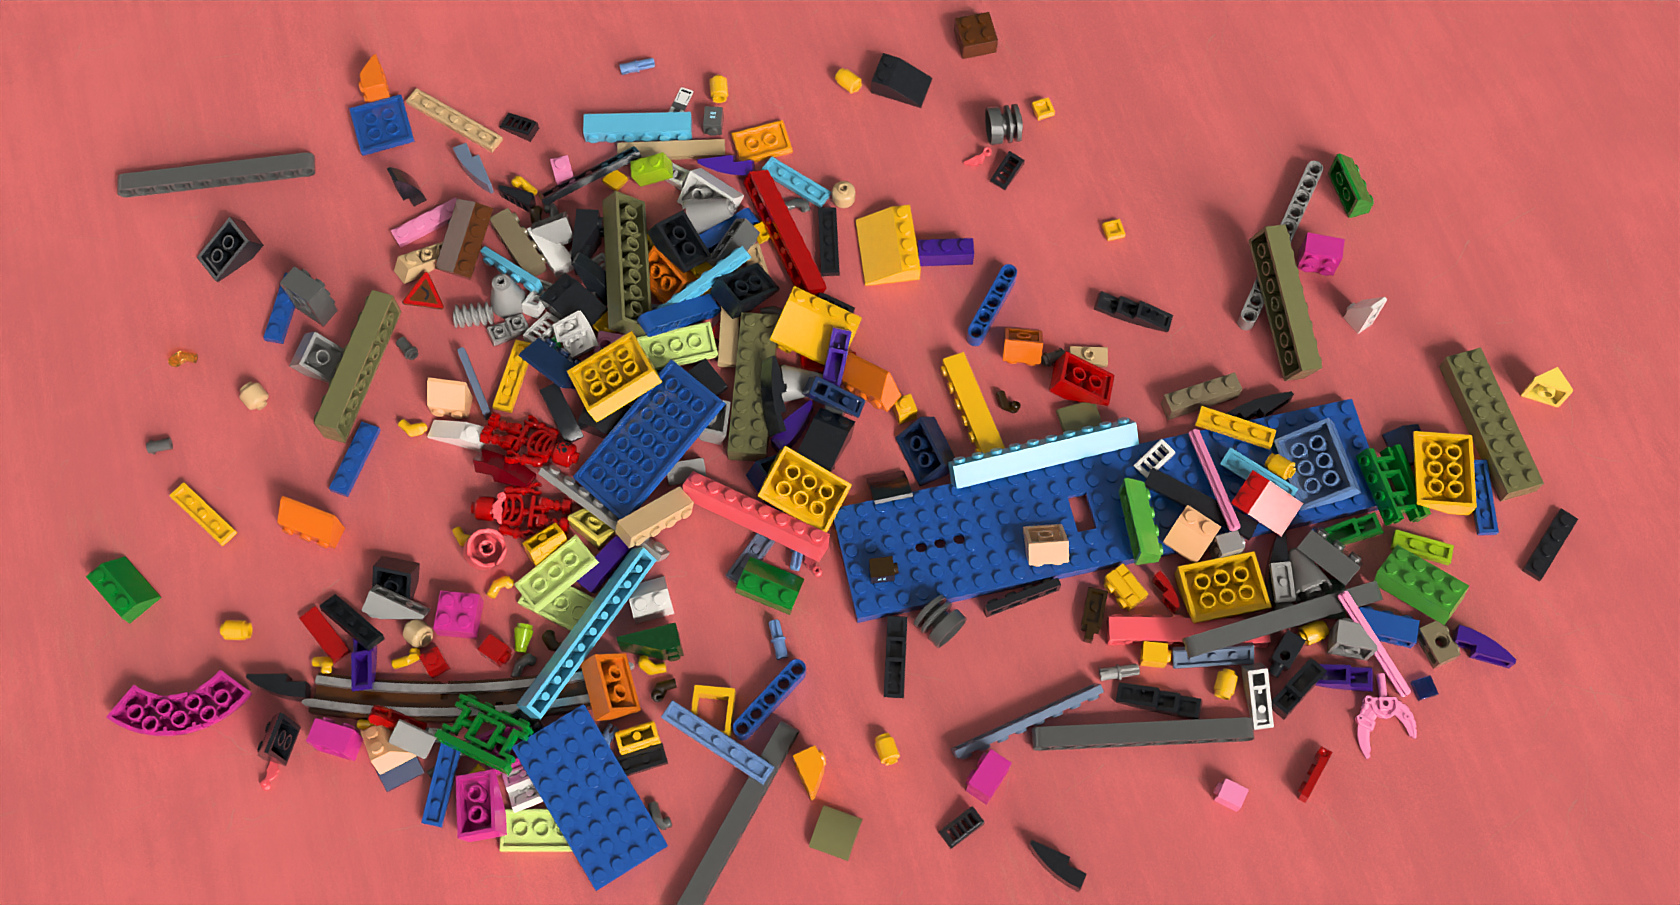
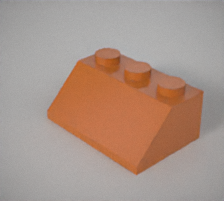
(666, 277)
(869, 382)
(309, 523)
(610, 686)

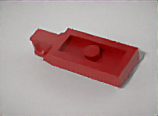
(1322, 757)

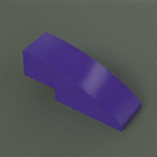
(728, 165)
(836, 355)
(795, 426)
(609, 560)
(1482, 647)
(363, 667)
(1347, 678)

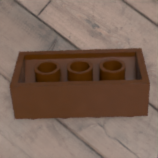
(464, 238)

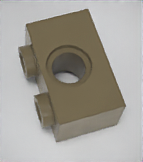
(1437, 655)

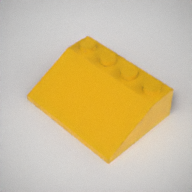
(888, 246)
(808, 323)
(614, 376)
(1444, 472)
(804, 489)
(1222, 587)

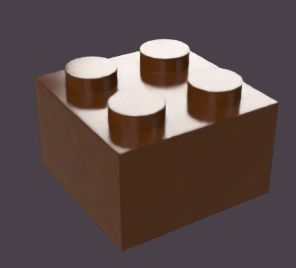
(976, 35)

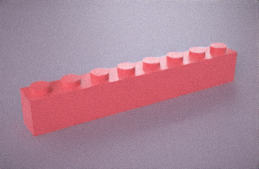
(756, 516)
(1161, 629)

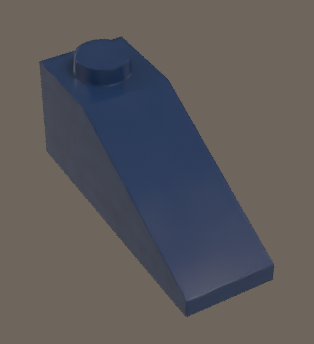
(833, 396)

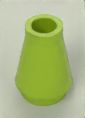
(522, 637)

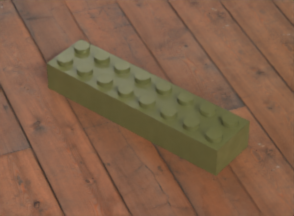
(626, 262)
(1285, 303)
(357, 366)
(1491, 424)
(748, 427)

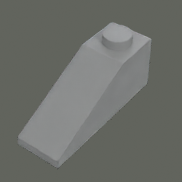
(389, 605)
(1258, 695)

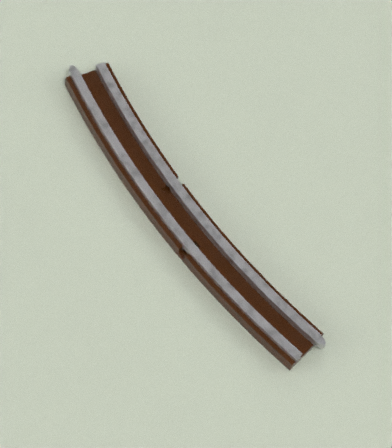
(433, 700)

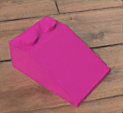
(479, 807)

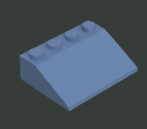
(1320, 464)

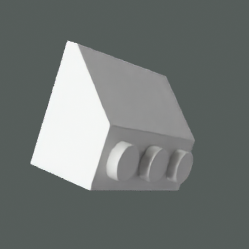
(704, 185)

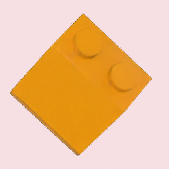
(810, 768)

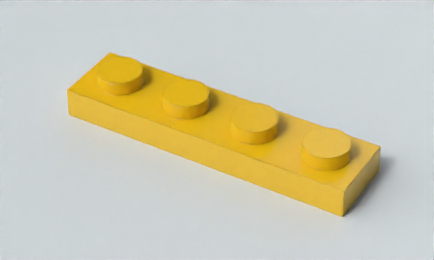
(511, 379)
(1235, 427)
(203, 514)

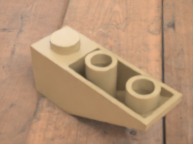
(414, 264)

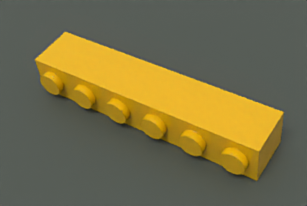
(971, 403)

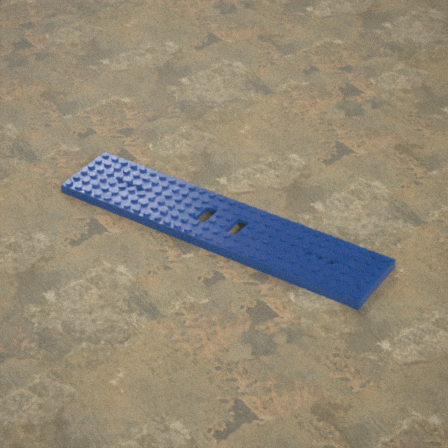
(995, 512)

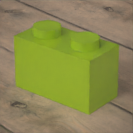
(651, 169)

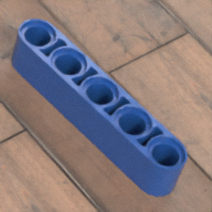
(715, 234)
(994, 297)
(679, 315)
(771, 690)

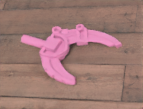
(1384, 708)

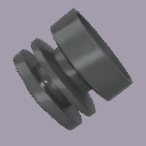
(1006, 124)
(943, 624)

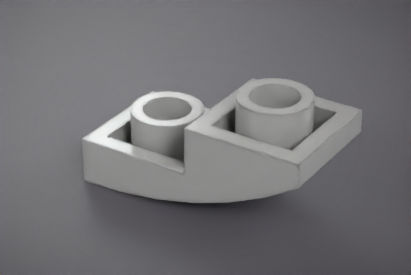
(510, 329)

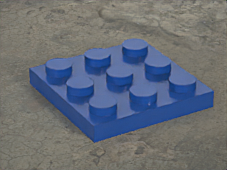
(381, 125)

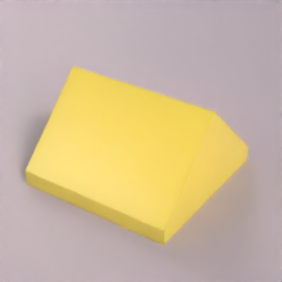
(1549, 388)
(591, 528)

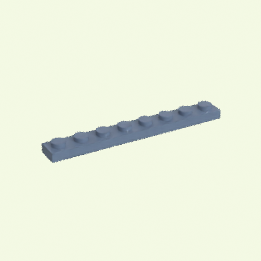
(1034, 718)

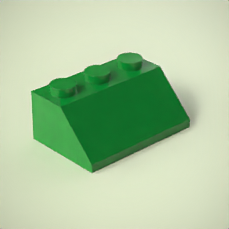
(1350, 186)
(769, 585)
(123, 588)

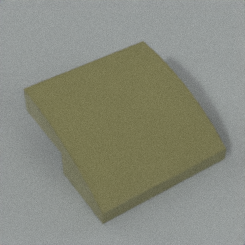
(1078, 416)
(835, 832)

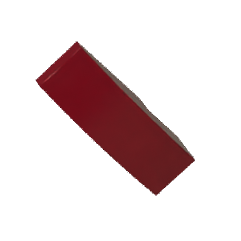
(493, 464)

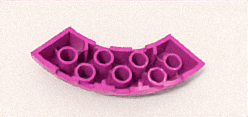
(180, 712)

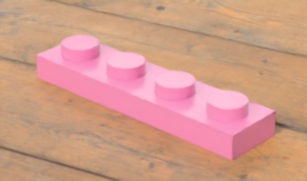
(424, 223)

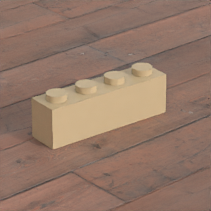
(654, 517)

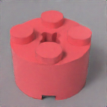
(495, 546)

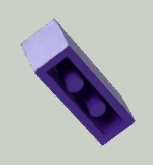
(946, 252)

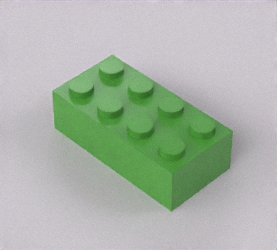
(1421, 584)

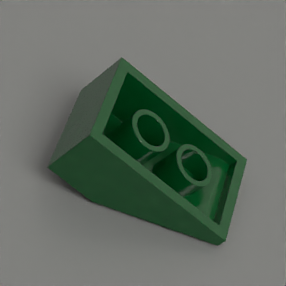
(656, 643)

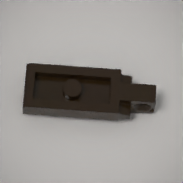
(1093, 613)

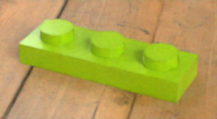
(1423, 547)

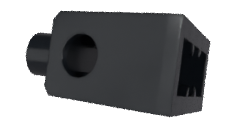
(1289, 646)

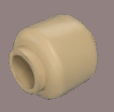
(843, 194)
(253, 396)
(418, 633)

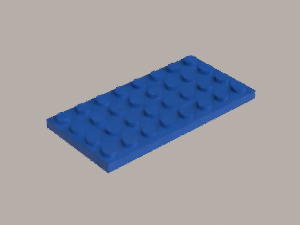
(648, 441)
(590, 797)

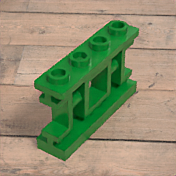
(1391, 465)
(476, 747)

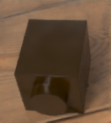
(882, 569)

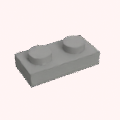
(1282, 582)

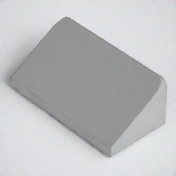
(683, 469)
(412, 739)

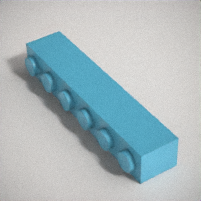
(637, 127)

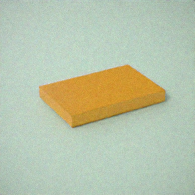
(762, 142)

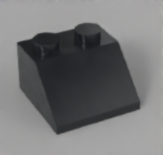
(396, 575)

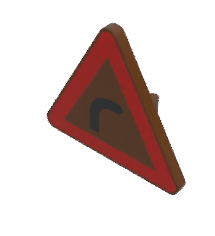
(424, 294)

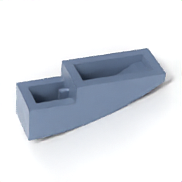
(473, 167)

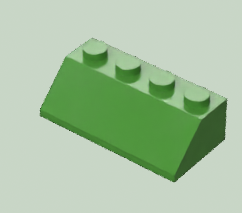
(1139, 522)

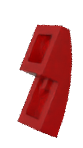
(1169, 597)

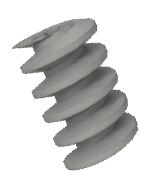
(471, 315)

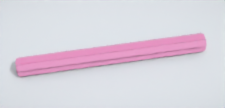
(1214, 480)
(1381, 654)

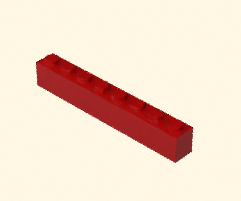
(784, 232)

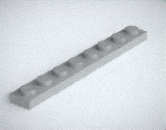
(593, 505)

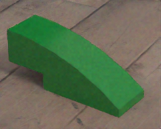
(1356, 529)

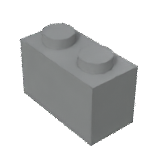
(1227, 545)

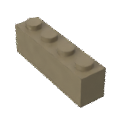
(517, 243)
(1202, 394)

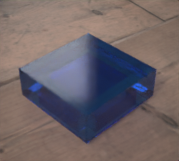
(1424, 688)

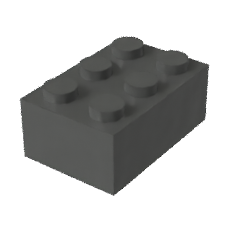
(309, 295)
(1330, 555)

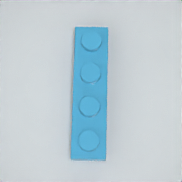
(797, 182)
(515, 272)
(1243, 467)

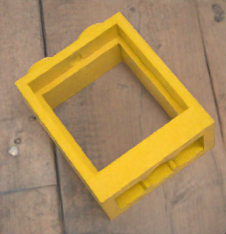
(718, 693)

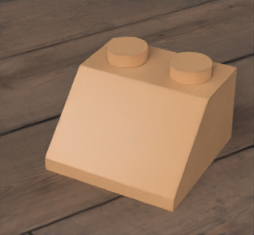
(448, 398)
(1191, 534)
(1046, 544)
(382, 753)

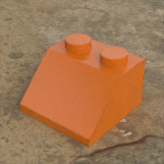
(373, 81)
(1022, 346)

